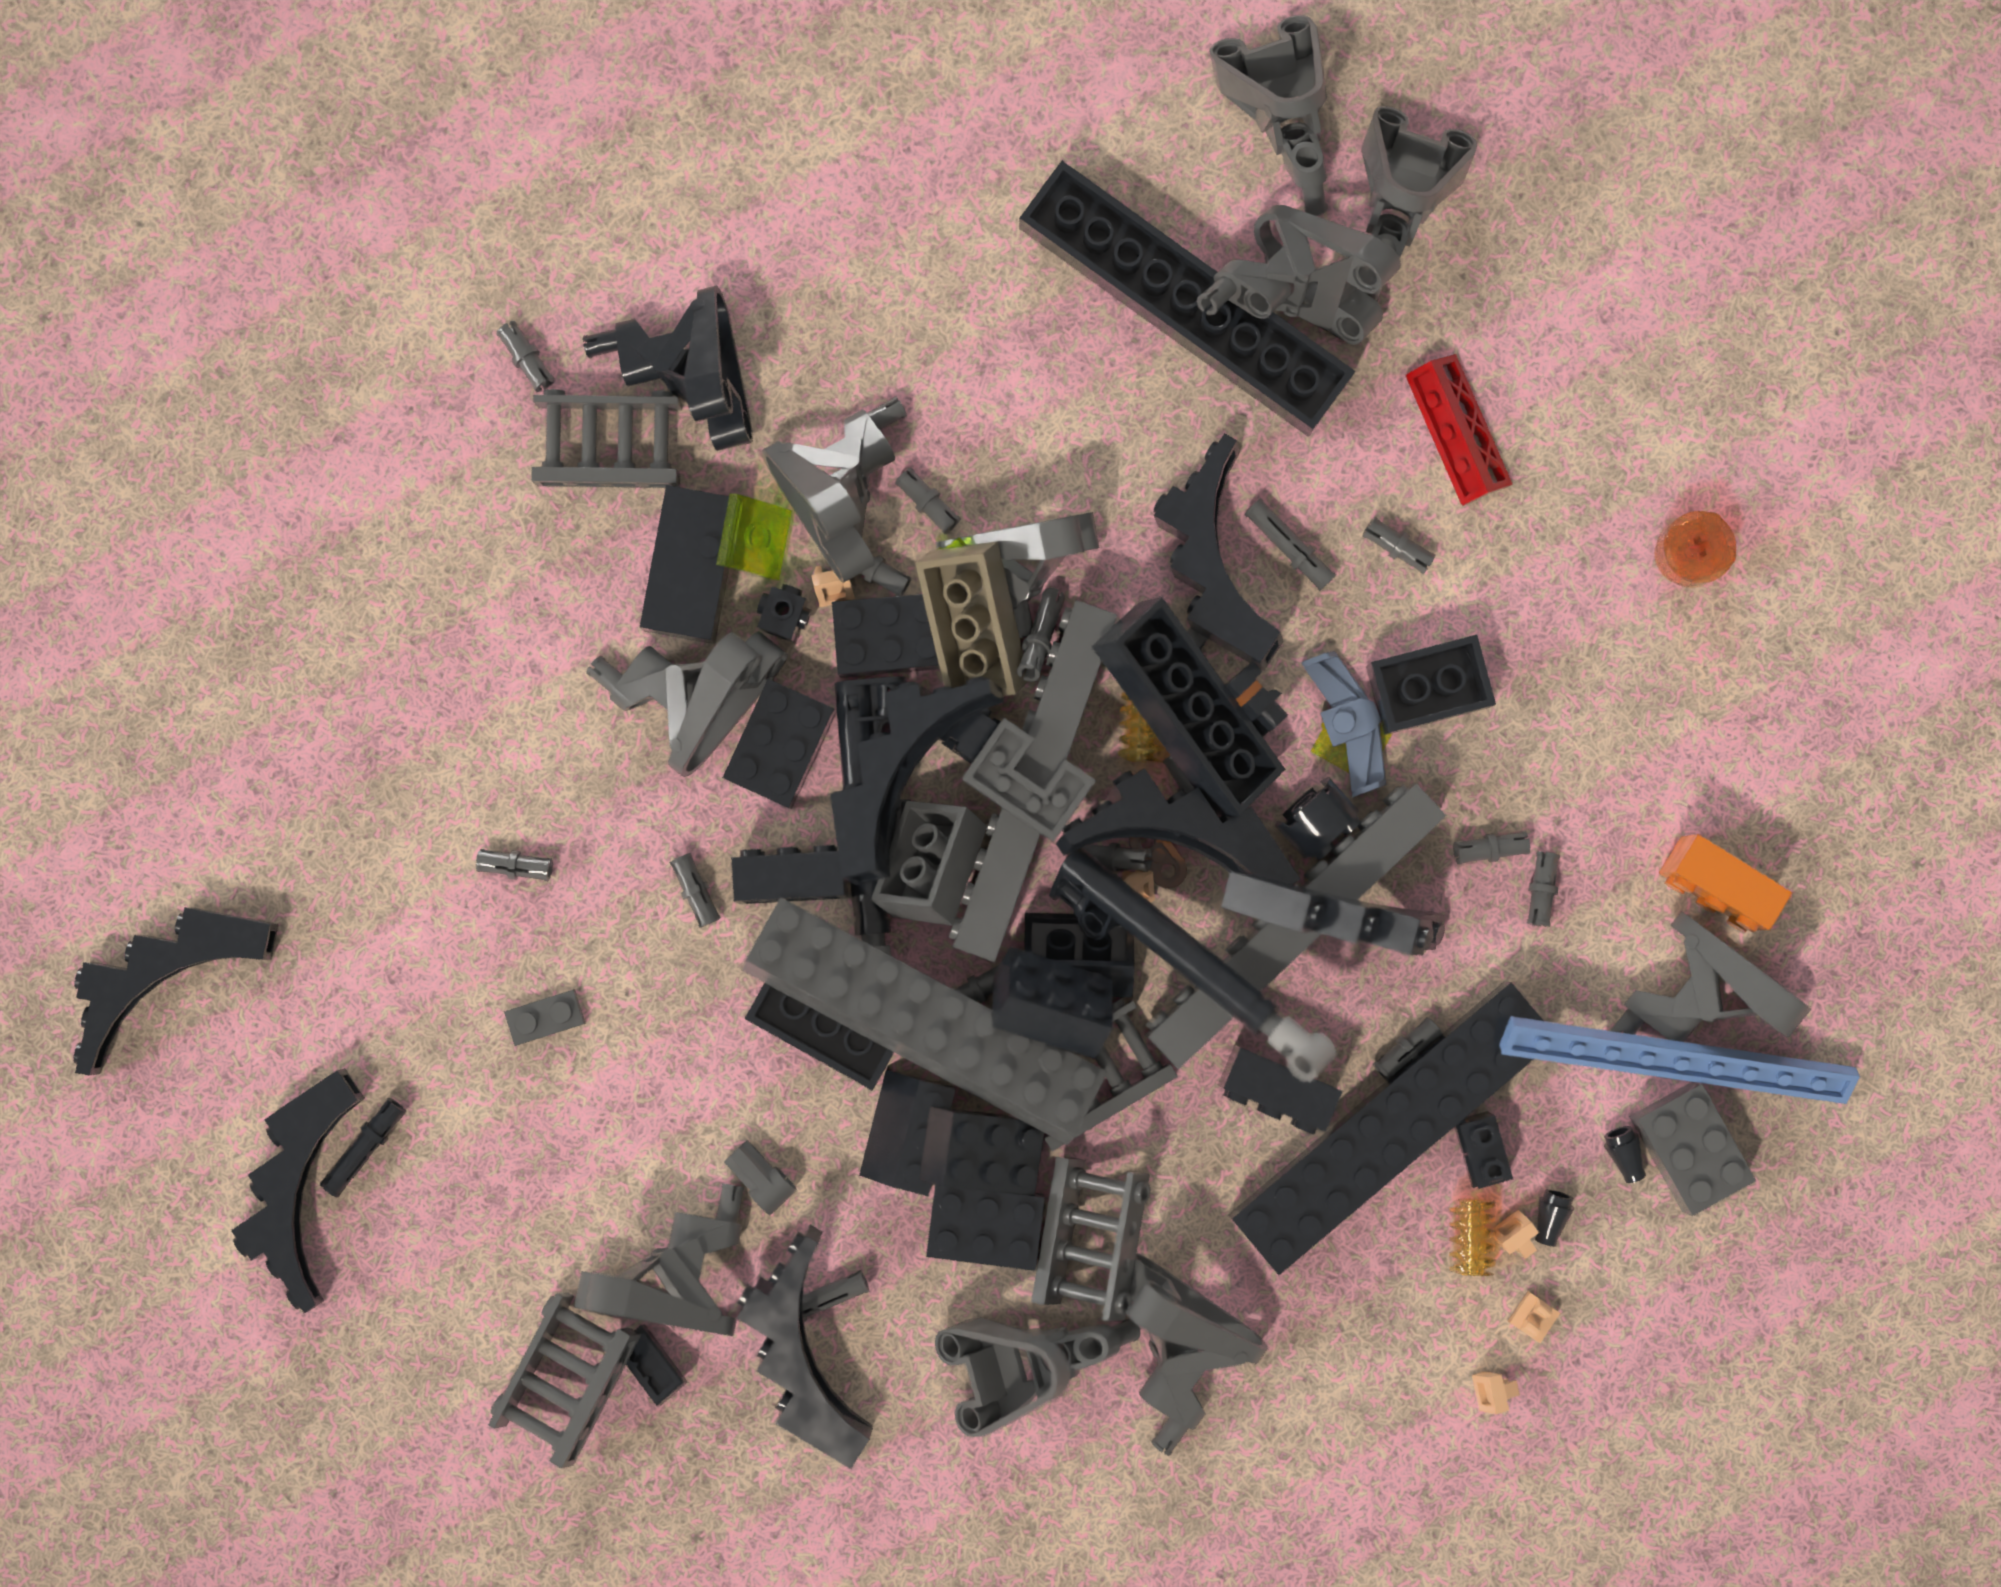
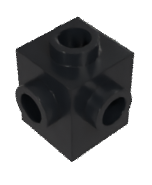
(784, 626)

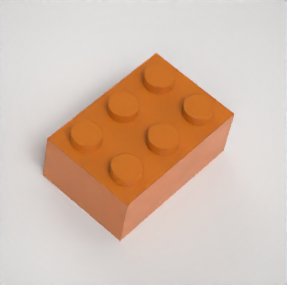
(1724, 884)

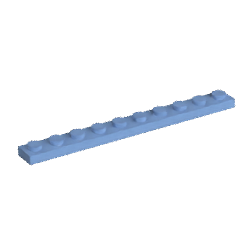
(1678, 1060)

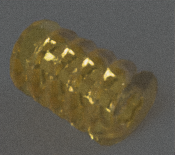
(1140, 736)
(1473, 1237)

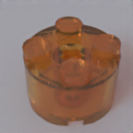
(1695, 529)

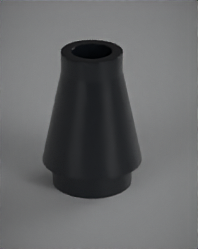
(1625, 1151)
(1553, 1215)

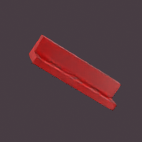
(1454, 430)

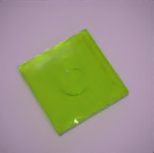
(754, 537)

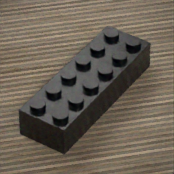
(1188, 707)

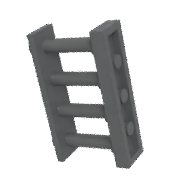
(588, 470)
(1122, 1091)
(1057, 1236)
(600, 1380)

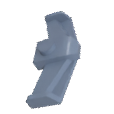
(1350, 721)

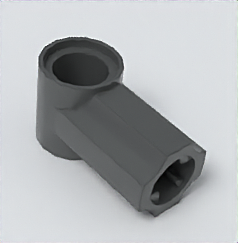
(765, 1183)

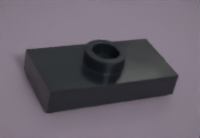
(654, 1368)

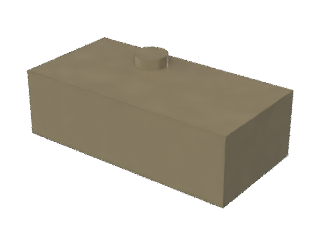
(971, 616)

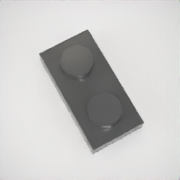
(544, 1017)

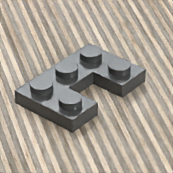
(1040, 809)

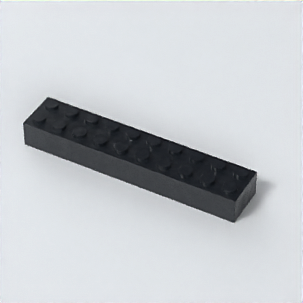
(1163, 285)
(1384, 1132)

